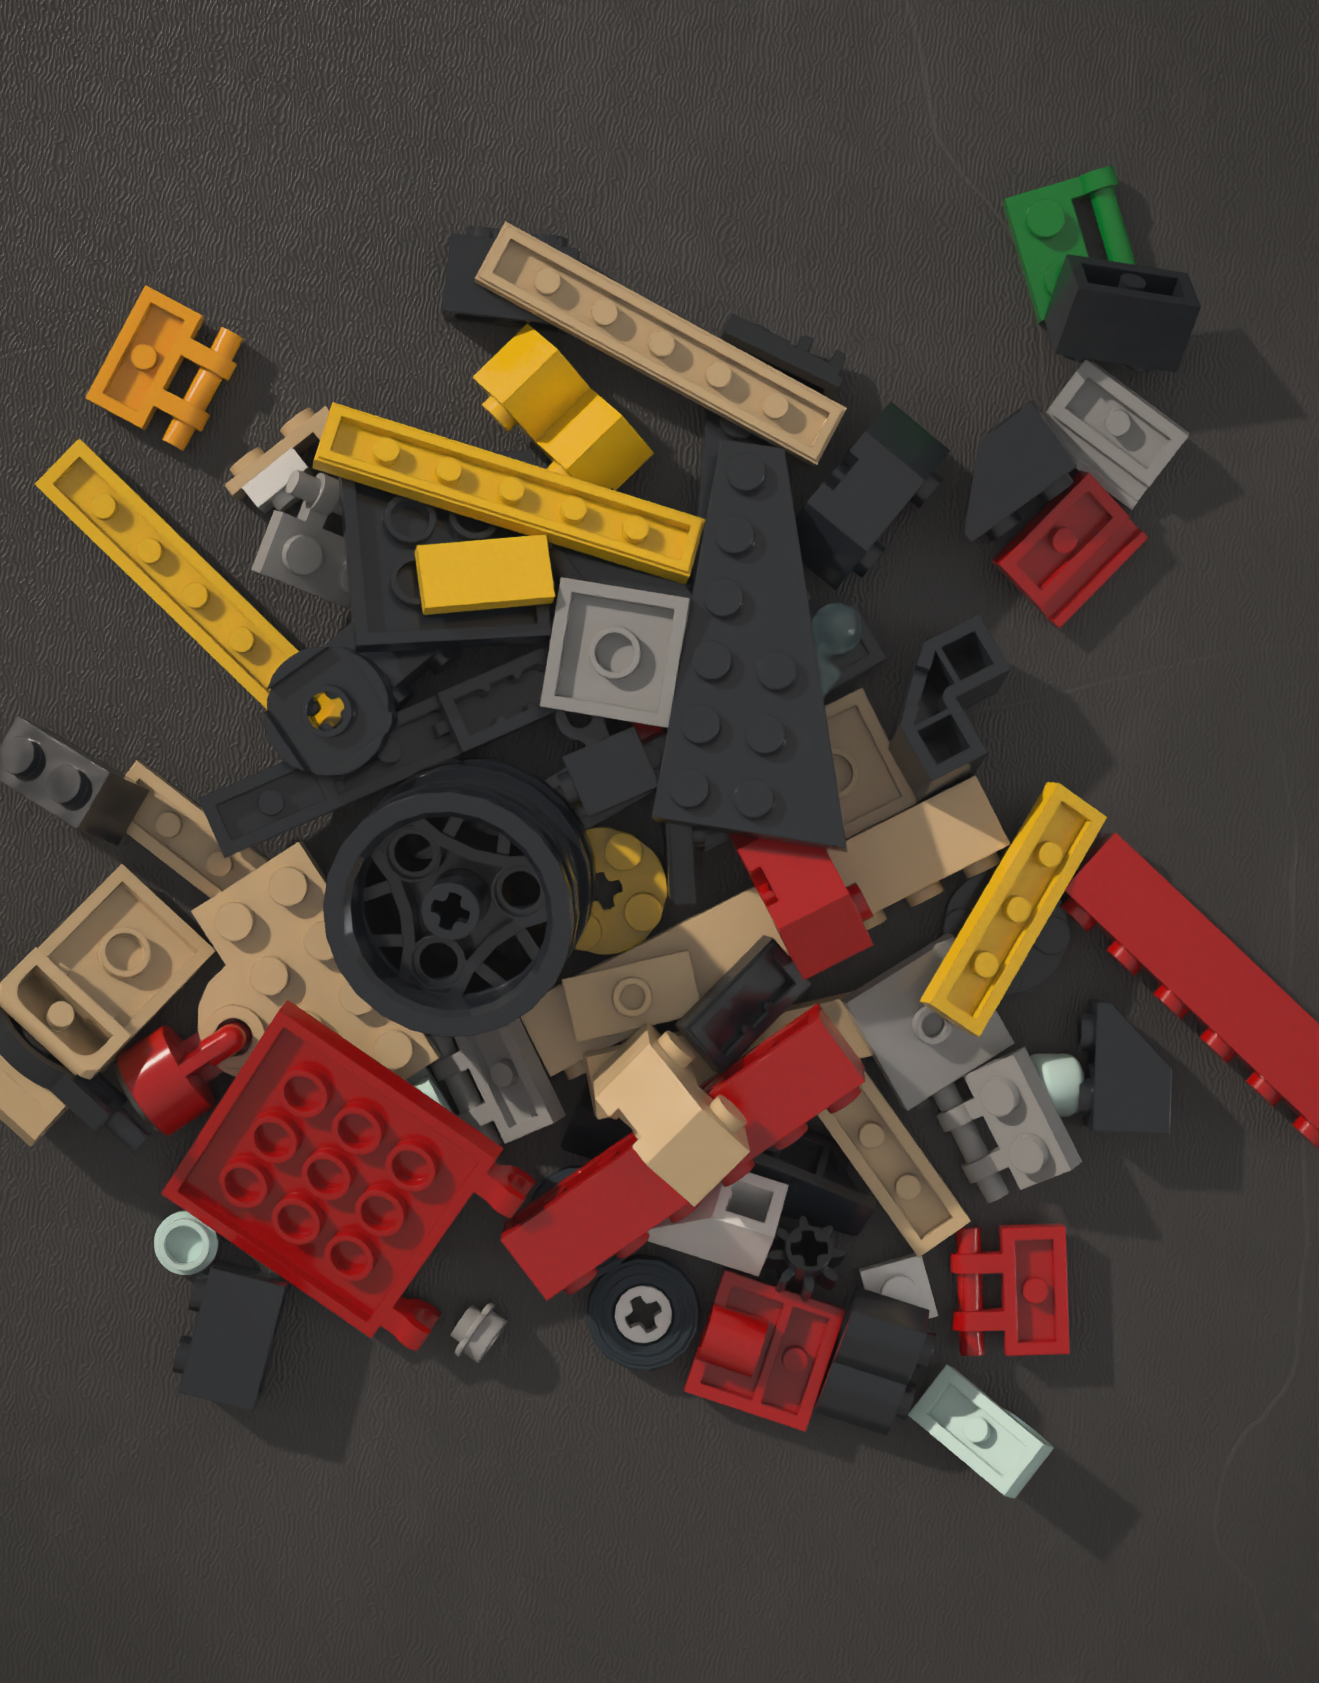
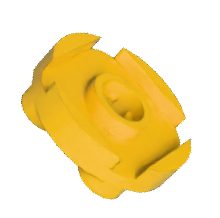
(642, 894)

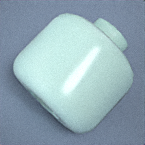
(1061, 1078)

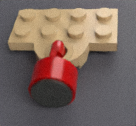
(273, 952)

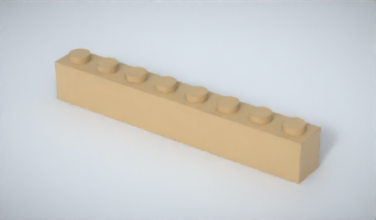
(888, 862)

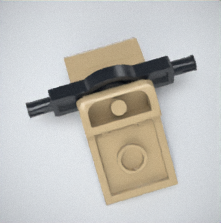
(83, 1001)

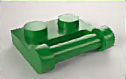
(1048, 229)

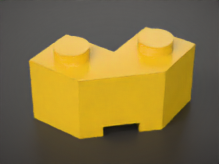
(559, 412)

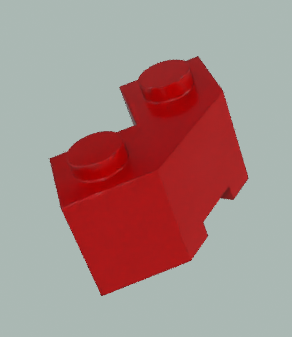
(806, 901)

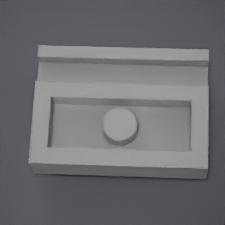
(1114, 432)

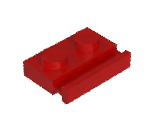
(1070, 549)

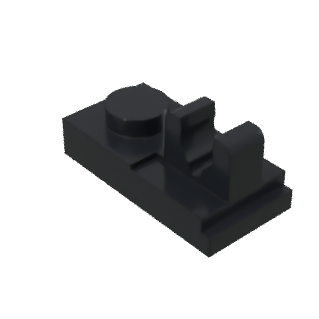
(786, 358)

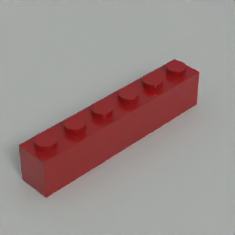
(1200, 975)
(619, 1198)

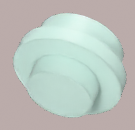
(185, 1244)

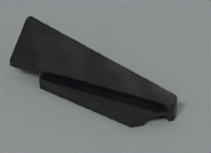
(810, 1166)

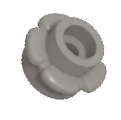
(477, 1331)

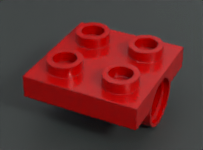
(764, 1349)

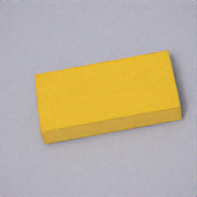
(484, 574)

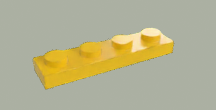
(1013, 909)

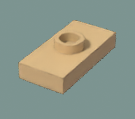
(631, 995)

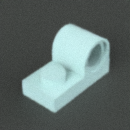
(981, 1432)

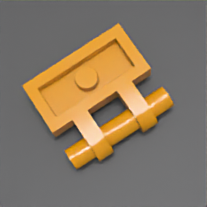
(147, 359)

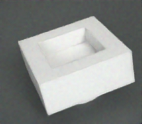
(269, 486)
(902, 1280)

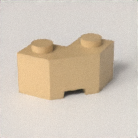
(677, 1125)

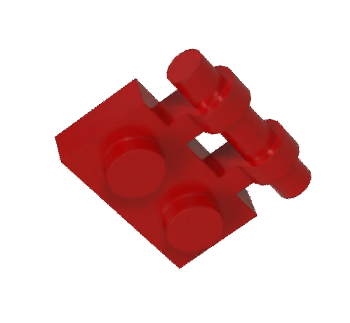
(1032, 1290)

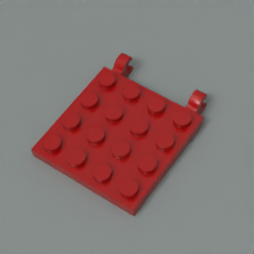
(338, 1174)

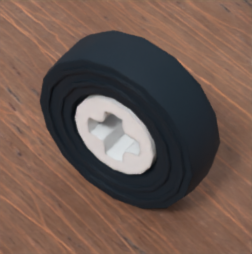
(633, 1344)

